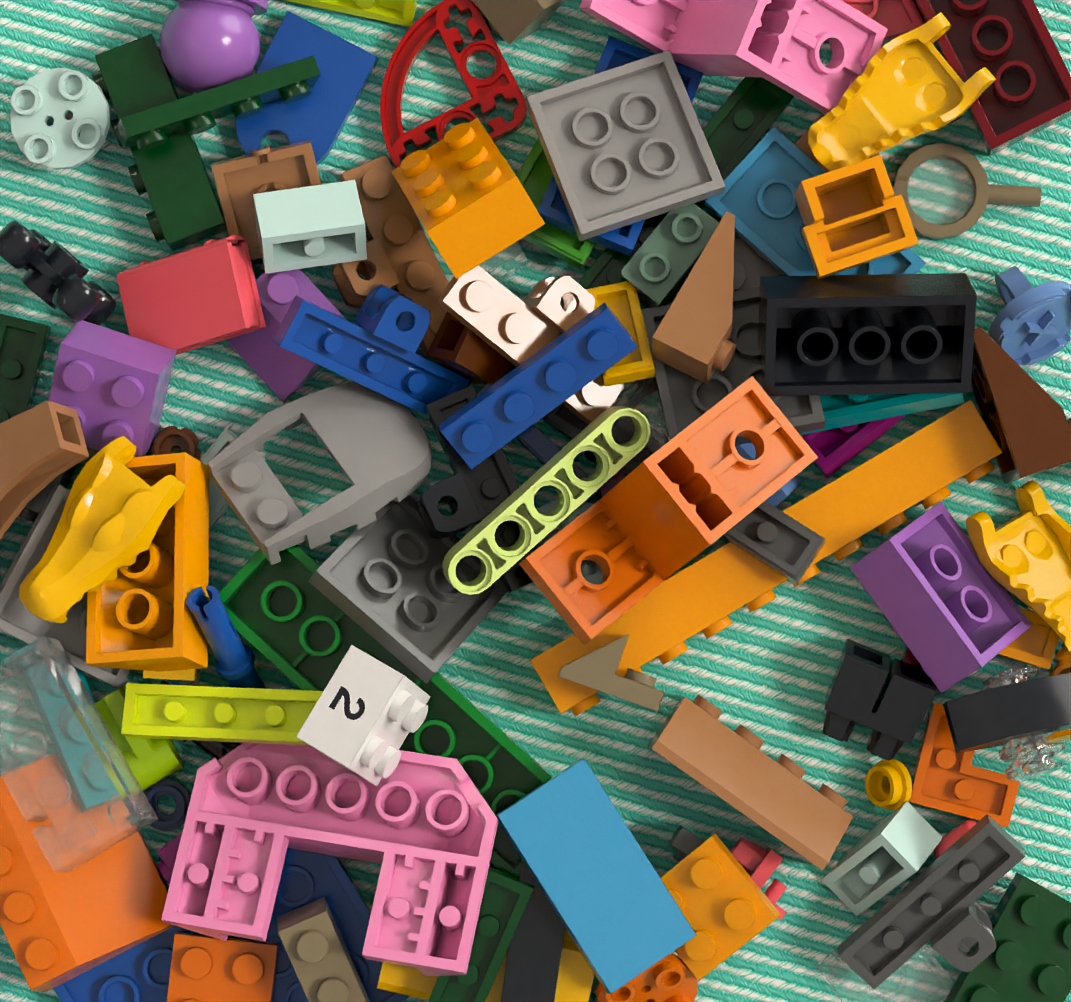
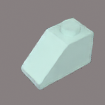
(883, 859)

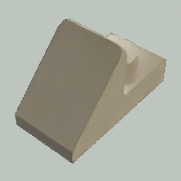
(599, 673)

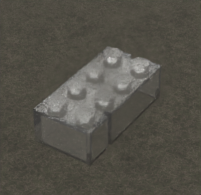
(64, 759)

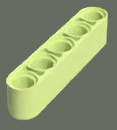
(571, 494)

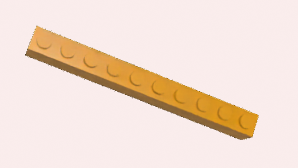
(730, 577)

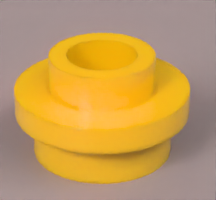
(888, 784)

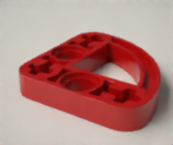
(482, 91)

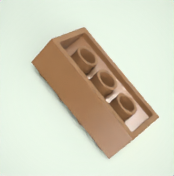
(752, 781)

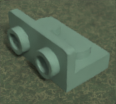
(669, 254)

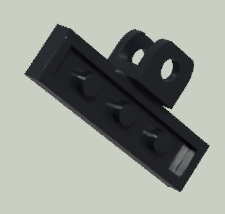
(471, 492)

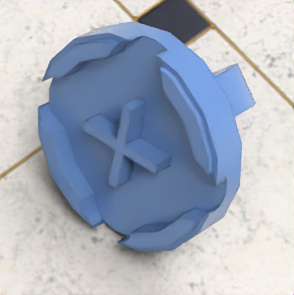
(1033, 319)

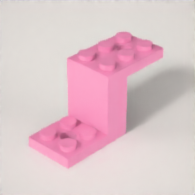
(755, 39)

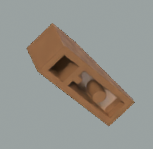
(699, 321)

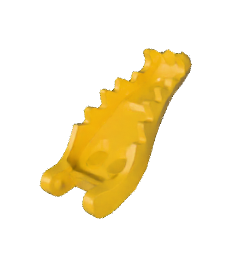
(898, 97)
(102, 527)
(1030, 556)

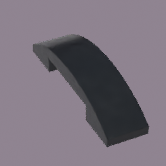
(1009, 712)

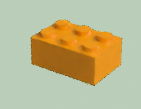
(467, 197)

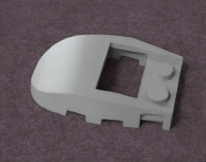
(368, 438)

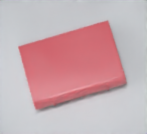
(193, 296)

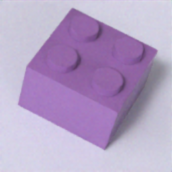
(113, 384)

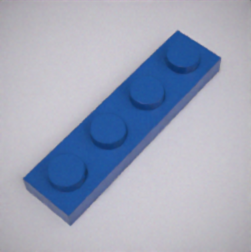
(538, 385)

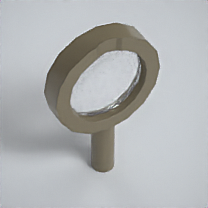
(950, 191)

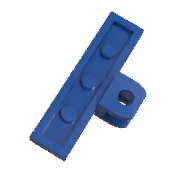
(374, 352)

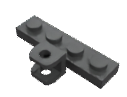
(937, 908)

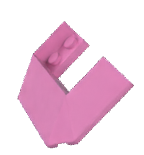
(418, 823)

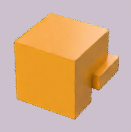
(853, 217)

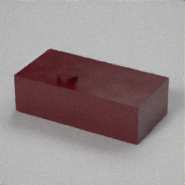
(1018, 50)

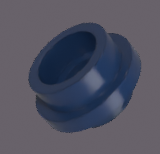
(181, 797)

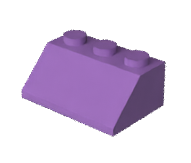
(940, 597)

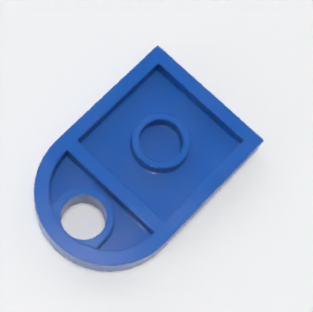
(325, 111)

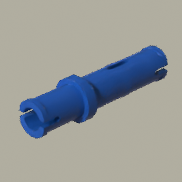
(232, 658)

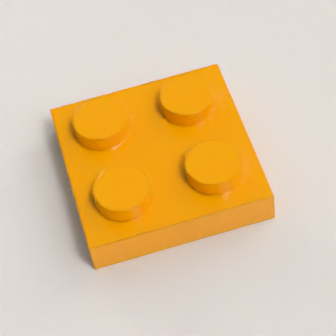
(718, 903)

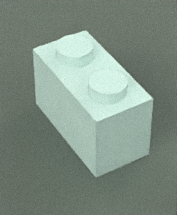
(310, 226)

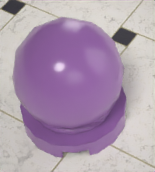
(211, 42)

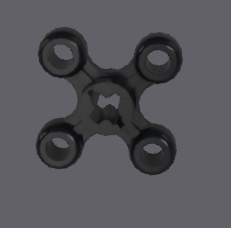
(55, 274)

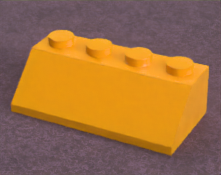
(144, 613)

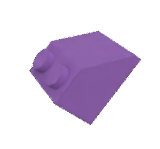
(275, 365)

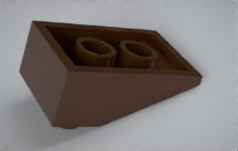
(1018, 413)

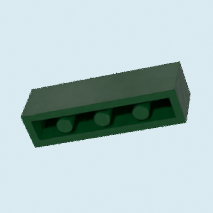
(171, 173)

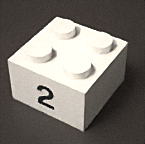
(365, 716)

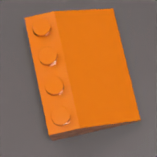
(78, 917)

